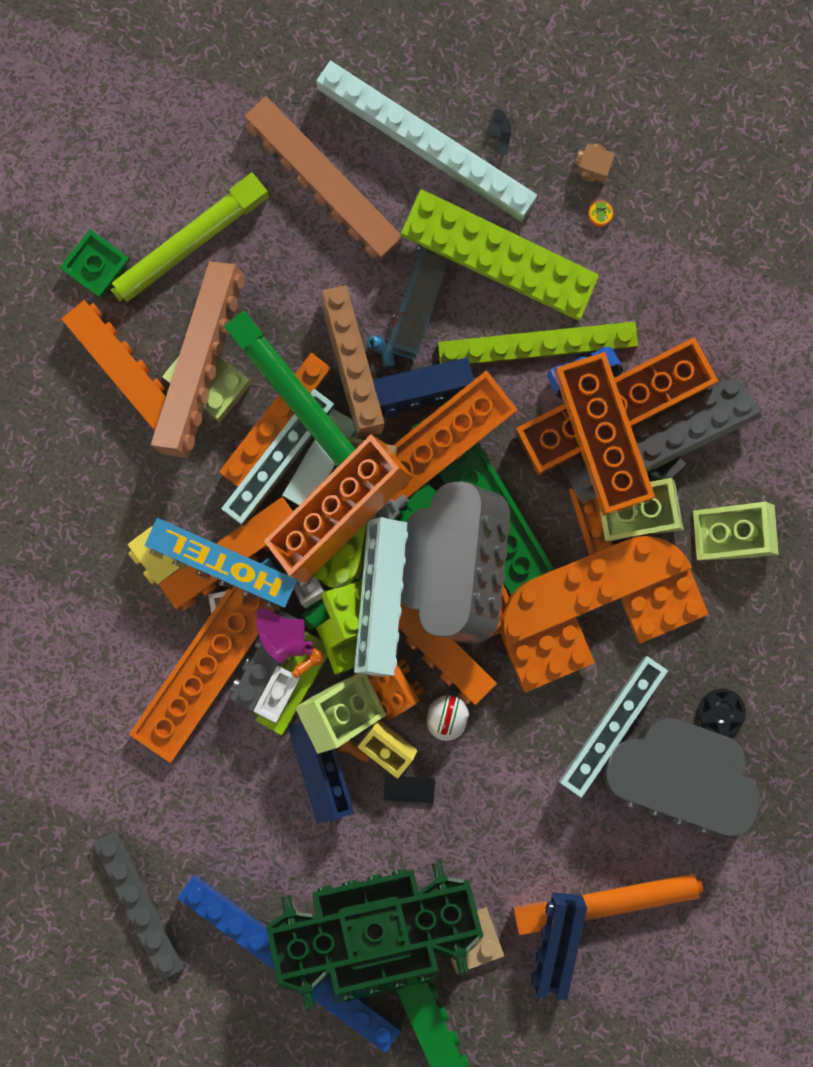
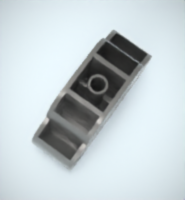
(457, 562)
(684, 775)

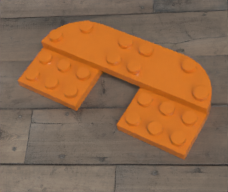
(541, 613)

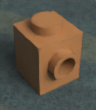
(594, 162)

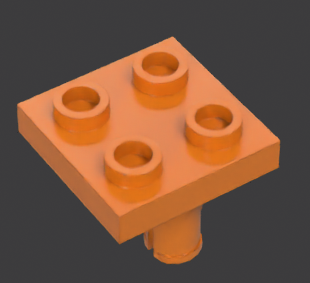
(395, 691)

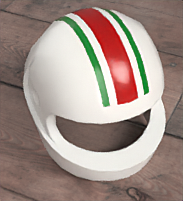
(447, 717)

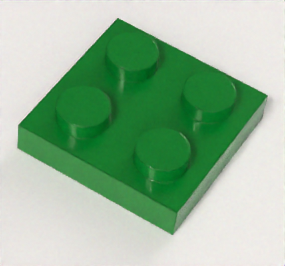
(94, 263)

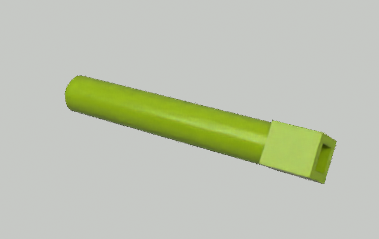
(241, 200)

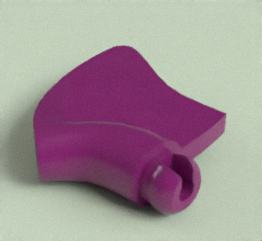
(282, 636)

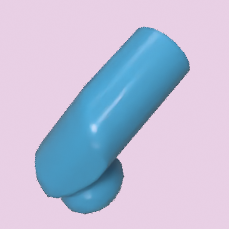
(378, 345)

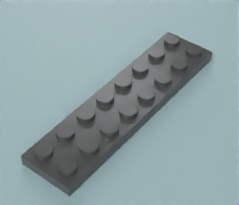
(678, 431)

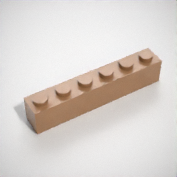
(352, 362)

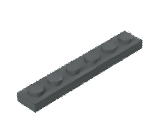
(138, 905)

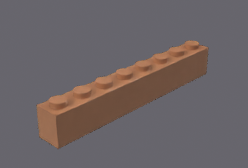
(323, 179)
(198, 360)

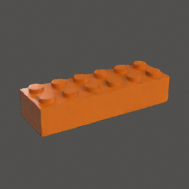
(604, 434)
(338, 509)

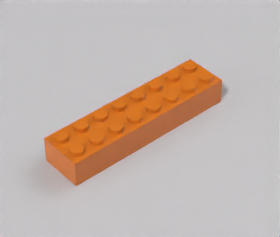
(644, 393)

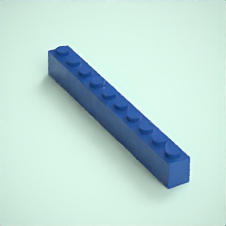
(253, 937)

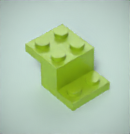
(341, 630)

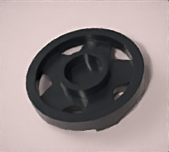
(722, 711)

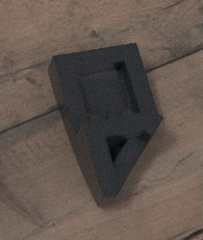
(501, 129)
(667, 470)

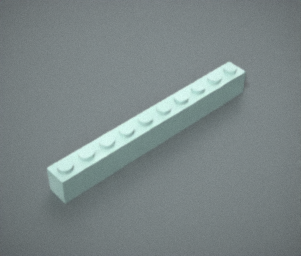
(426, 141)

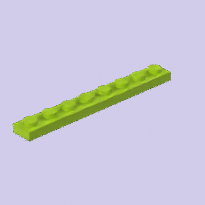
(540, 344)

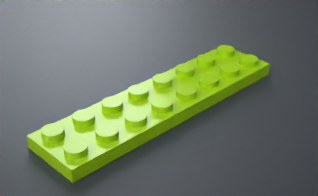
(499, 254)

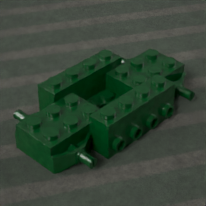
(337, 945)

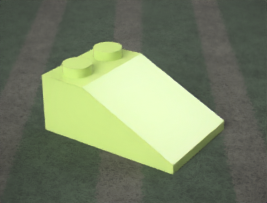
(224, 391)
(646, 519)
(736, 532)
(340, 712)

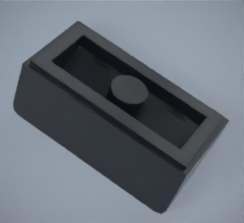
(409, 789)

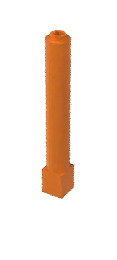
(618, 901)

